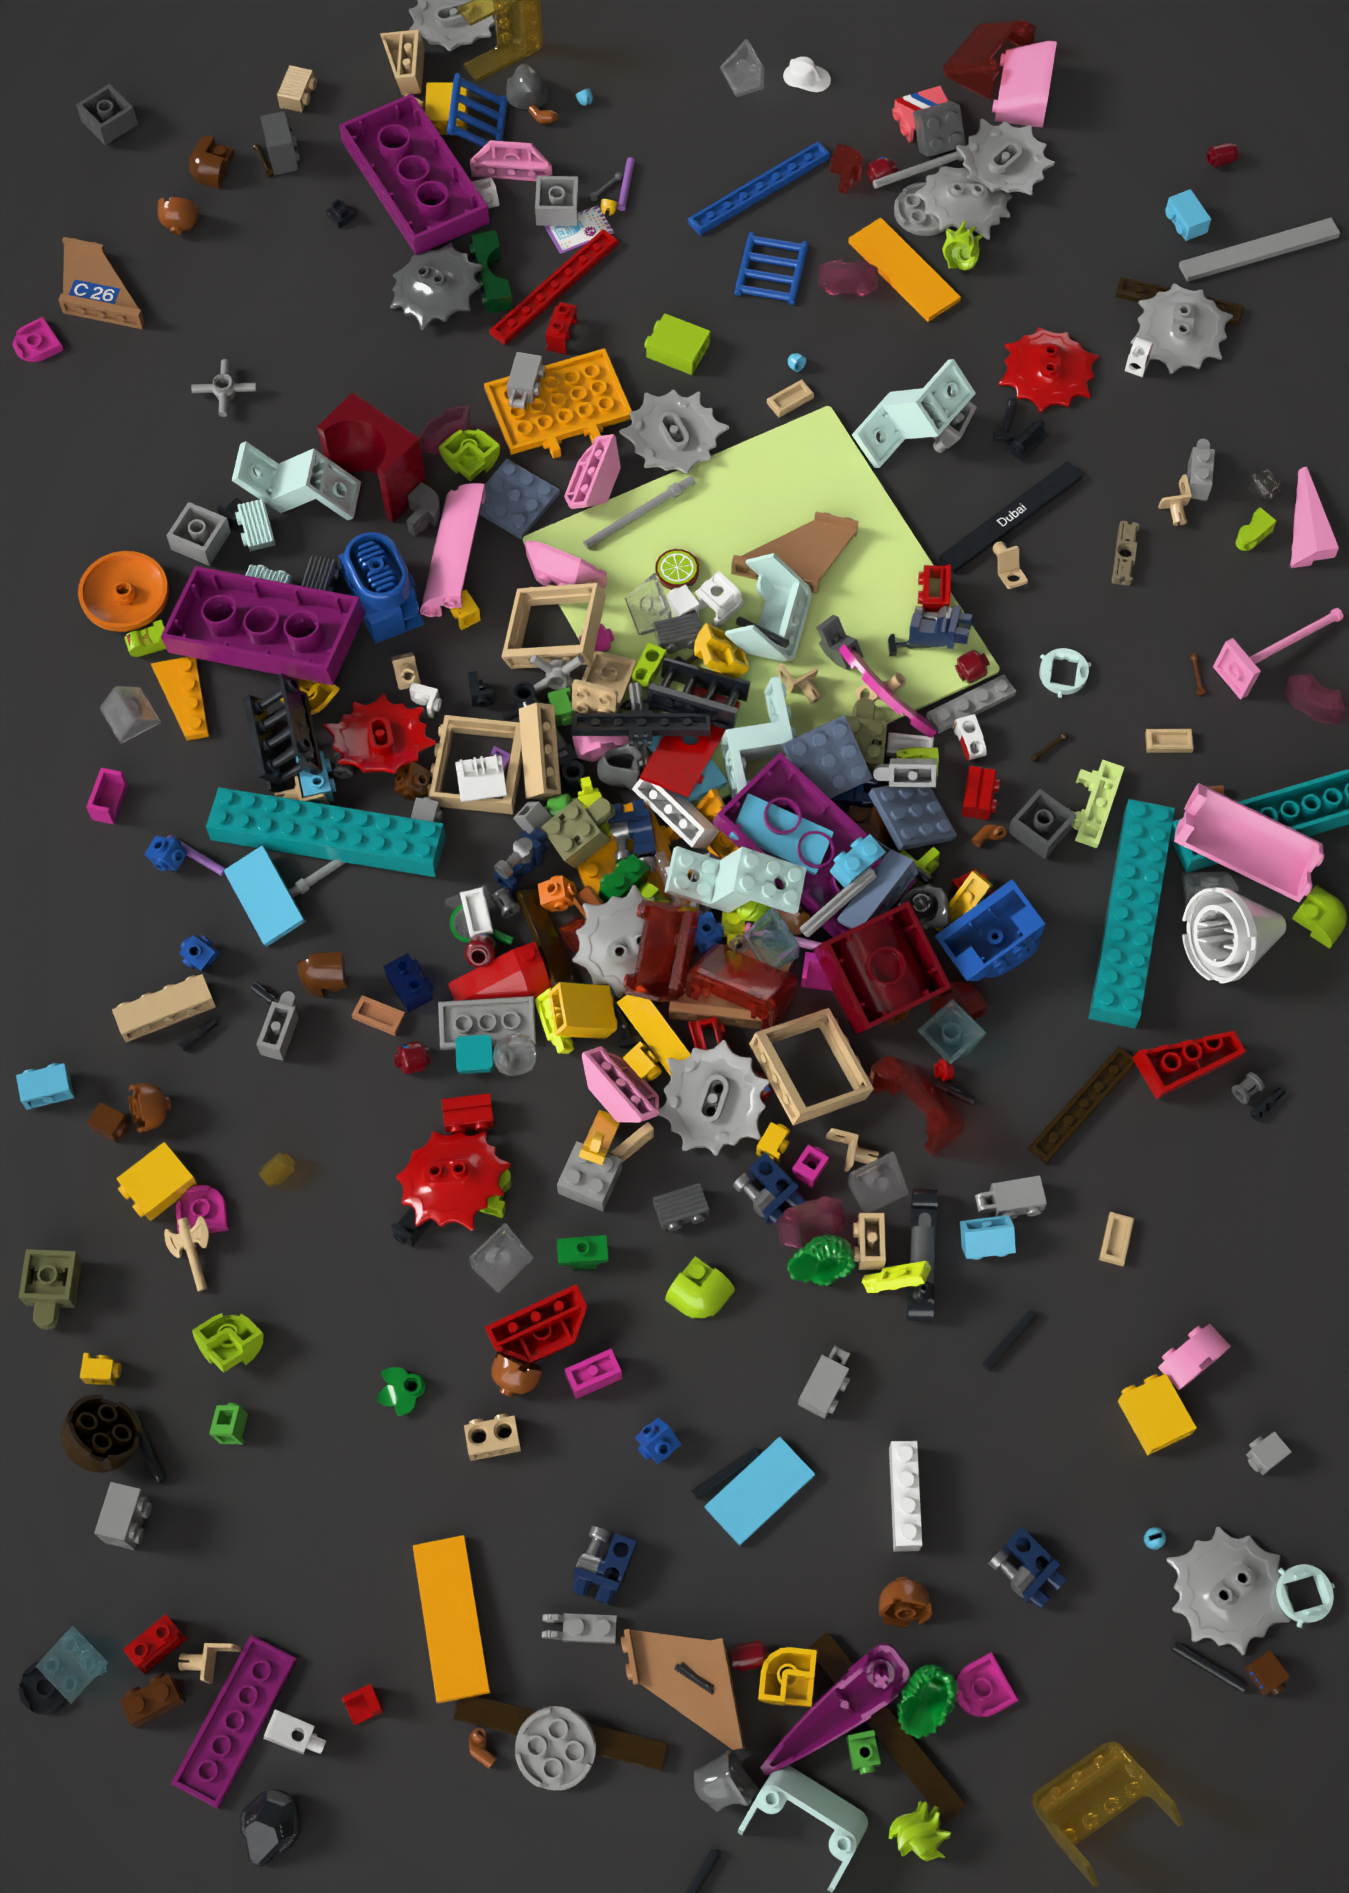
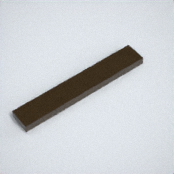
(1139, 290)
(545, 937)
(1082, 1105)

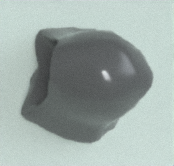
(526, 88)
(620, 766)
(929, 905)
(724, 1782)

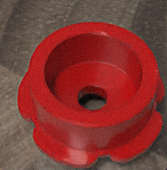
(943, 1070)

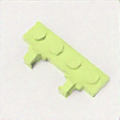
(1103, 788)

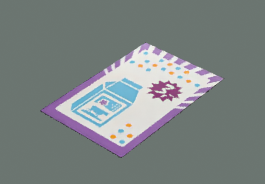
(589, 225)

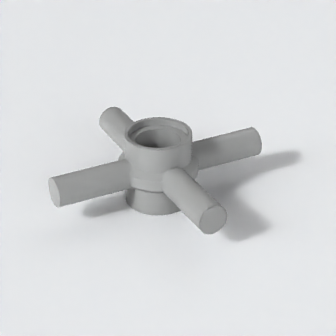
(224, 387)
(556, 672)

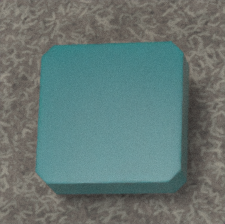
(474, 1054)

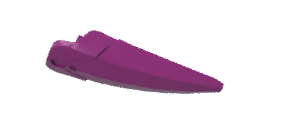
(848, 1703)

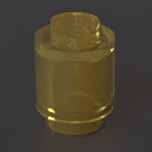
(277, 1169)

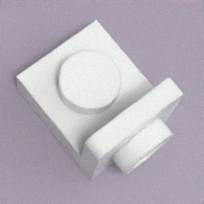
(487, 191)
(427, 696)

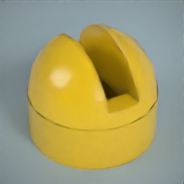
(608, 205)

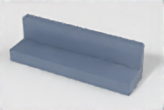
(879, 896)

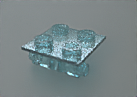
(72, 1664)

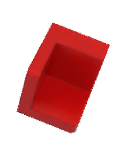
(362, 1704)

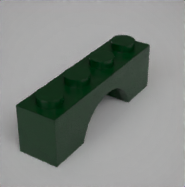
(496, 290)

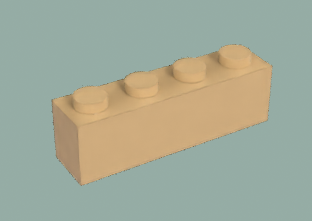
(539, 751)
(163, 1007)

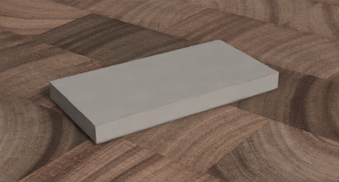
(486, 1017)

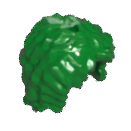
(822, 1260)
(927, 1700)

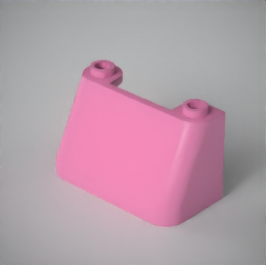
(1025, 84)

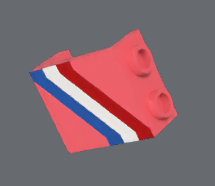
(908, 104)

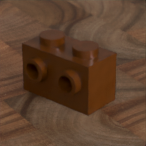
(152, 1700)

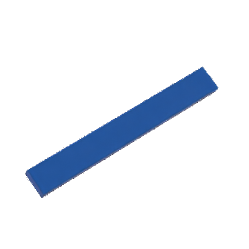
(759, 188)

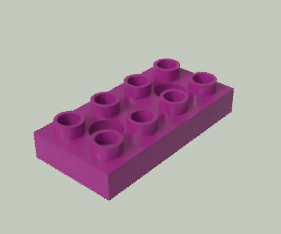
(414, 173)
(263, 625)
(791, 790)

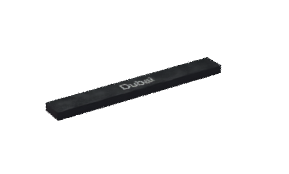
(1010, 517)

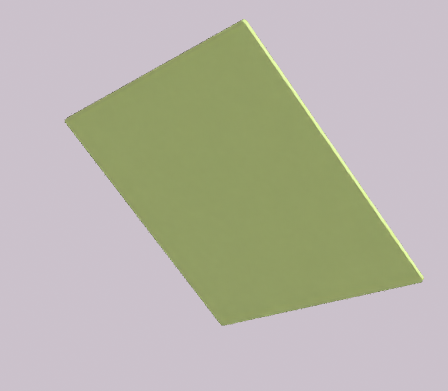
(744, 502)

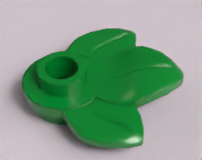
(397, 1391)

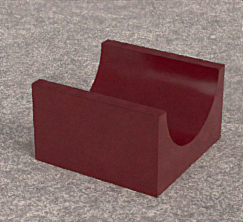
(368, 440)
(881, 968)

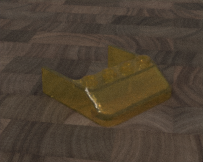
(517, 32)
(1092, 1795)

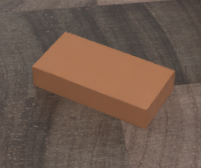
(378, 1015)

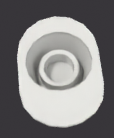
(805, 75)

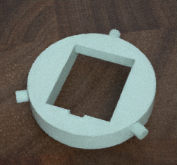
(1072, 656)
(1323, 1585)

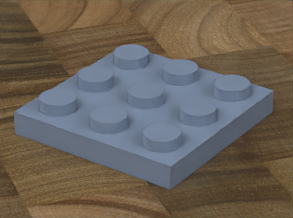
(516, 499)
(829, 757)
(912, 816)

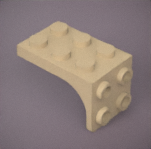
(603, 684)

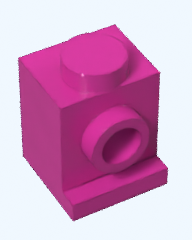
(810, 1156)

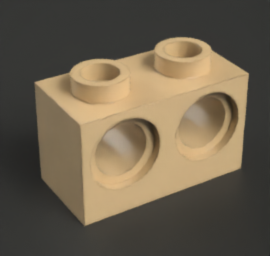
(493, 1443)

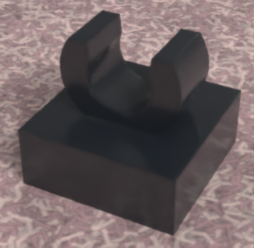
(340, 213)

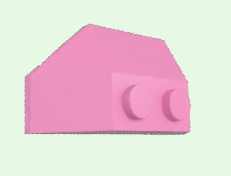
(510, 161)
(594, 474)
(560, 568)
(619, 1087)

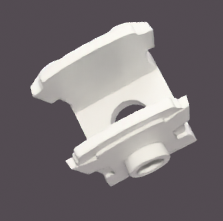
(723, 605)

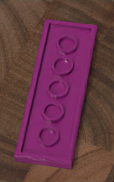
(234, 1722)

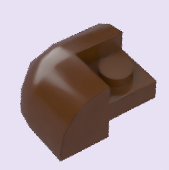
(210, 162)
(870, 822)
(322, 972)

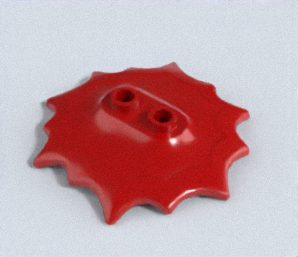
(1048, 369)
(380, 736)
(452, 1178)

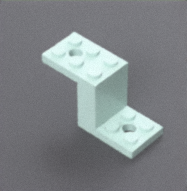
(914, 413)
(296, 481)
(757, 741)
(735, 880)

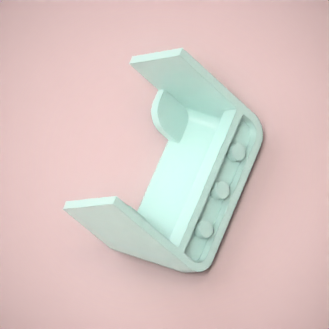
(783, 612)
(815, 1799)

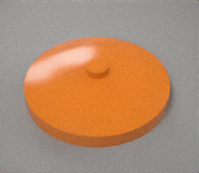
(123, 591)

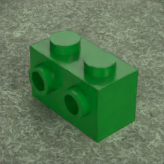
(620, 881)

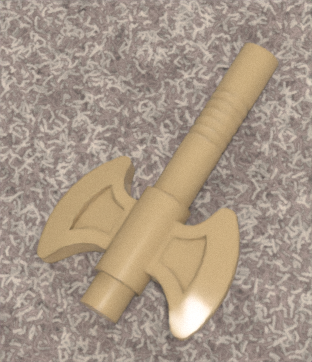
(187, 1239)

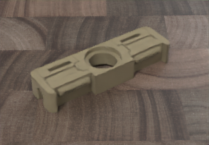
(1123, 565)

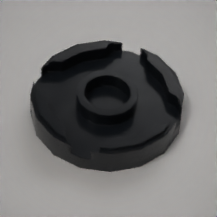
(39, 1693)

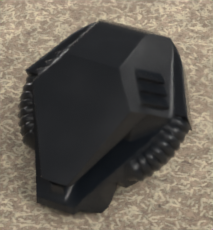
(270, 1825)

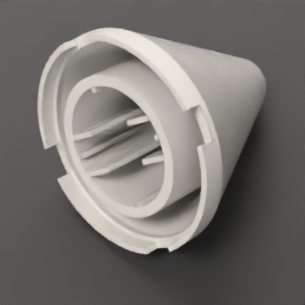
(1228, 933)

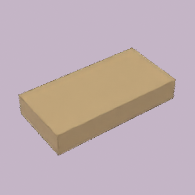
(790, 398)
(1169, 740)
(634, 1142)
(1116, 1239)

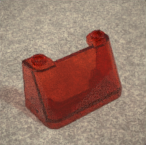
(742, 982)
(942, 1120)

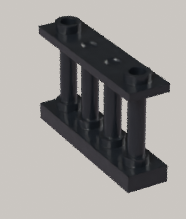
(674, 701)
(261, 734)
(311, 766)

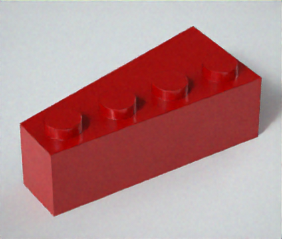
(1182, 1063)

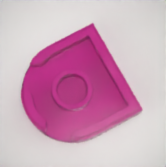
(36, 341)
(204, 1202)
(984, 1688)

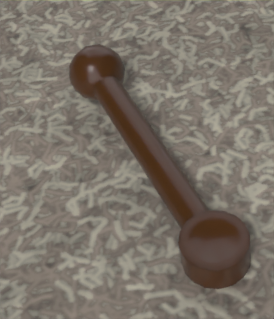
(1200, 690)

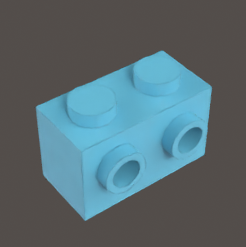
(1187, 215)
(320, 783)
(861, 856)
(44, 1086)
(987, 1237)

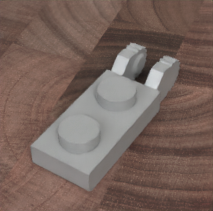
(582, 1628)

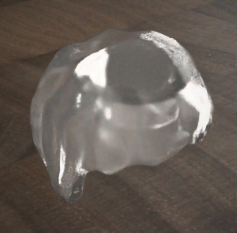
(514, 1054)

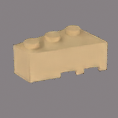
(406, 58)

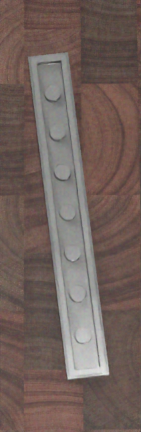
(1259, 249)

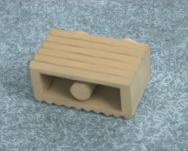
(296, 88)

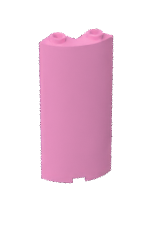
(452, 549)
(1249, 842)

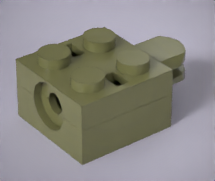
(868, 732)
(579, 830)
(49, 1284)

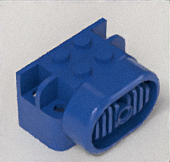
(382, 582)
(993, 934)

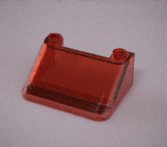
(972, 61)
(663, 950)

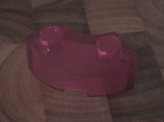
(851, 278)
(442, 427)
(1313, 699)
(810, 1219)

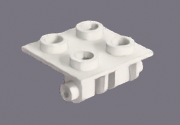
(481, 778)

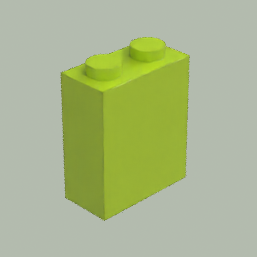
(677, 344)

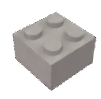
(557, 200)
(198, 533)
(589, 1181)
(123, 1516)

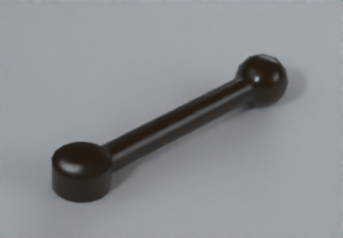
(269, 172)
(1063, 736)

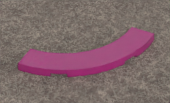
(885, 693)

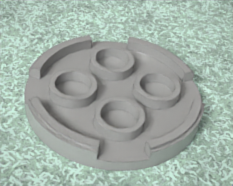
(910, 212)
(555, 1748)

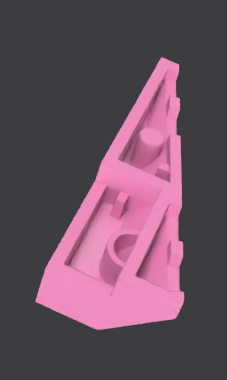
(1311, 529)

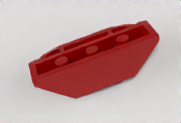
(540, 1327)

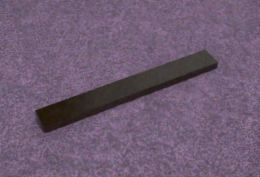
(894, 1739)
(609, 1743)

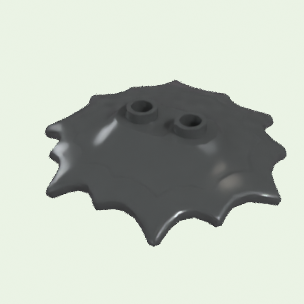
(435, 285)

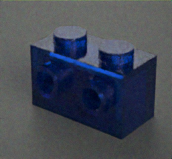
(408, 982)

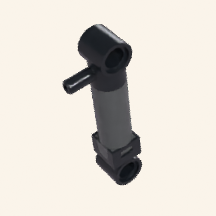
(566, 755)
(922, 1248)

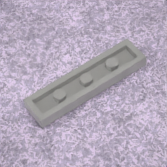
(971, 703)

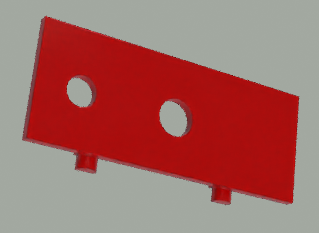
(681, 765)

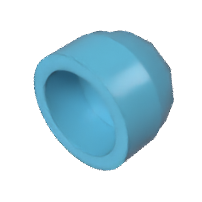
(584, 97)
(796, 362)
(1157, 1543)

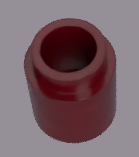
(1222, 154)
(748, 1656)

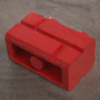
(979, 793)
(468, 1113)

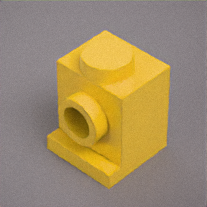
(468, 613)
(643, 1062)
(774, 1142)
(99, 1370)

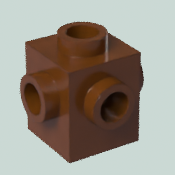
(412, 781)

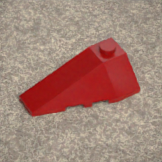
(507, 976)

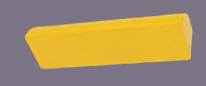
(653, 1029)

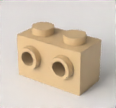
(871, 1241)

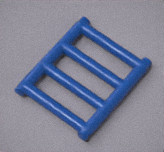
(455, 114)
(794, 280)

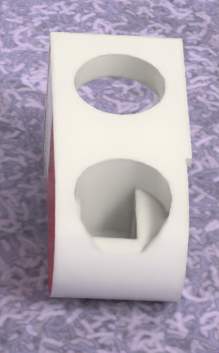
(1140, 355)
(970, 737)

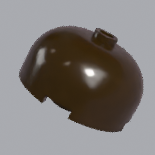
(100, 1434)

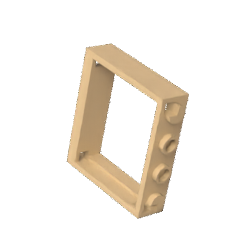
(519, 657)
(480, 727)
(782, 1083)

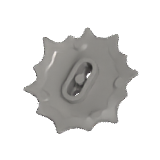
(445, 26)
(1005, 158)
(957, 199)
(1167, 319)
(690, 432)
(606, 929)
(693, 1093)
(1215, 1568)

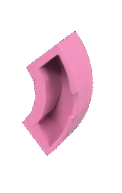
(594, 747)
(1193, 1356)

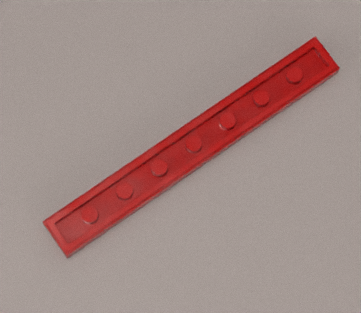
(554, 287)

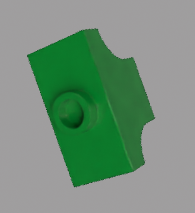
(582, 1252)

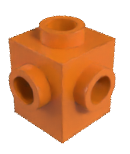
(557, 893)

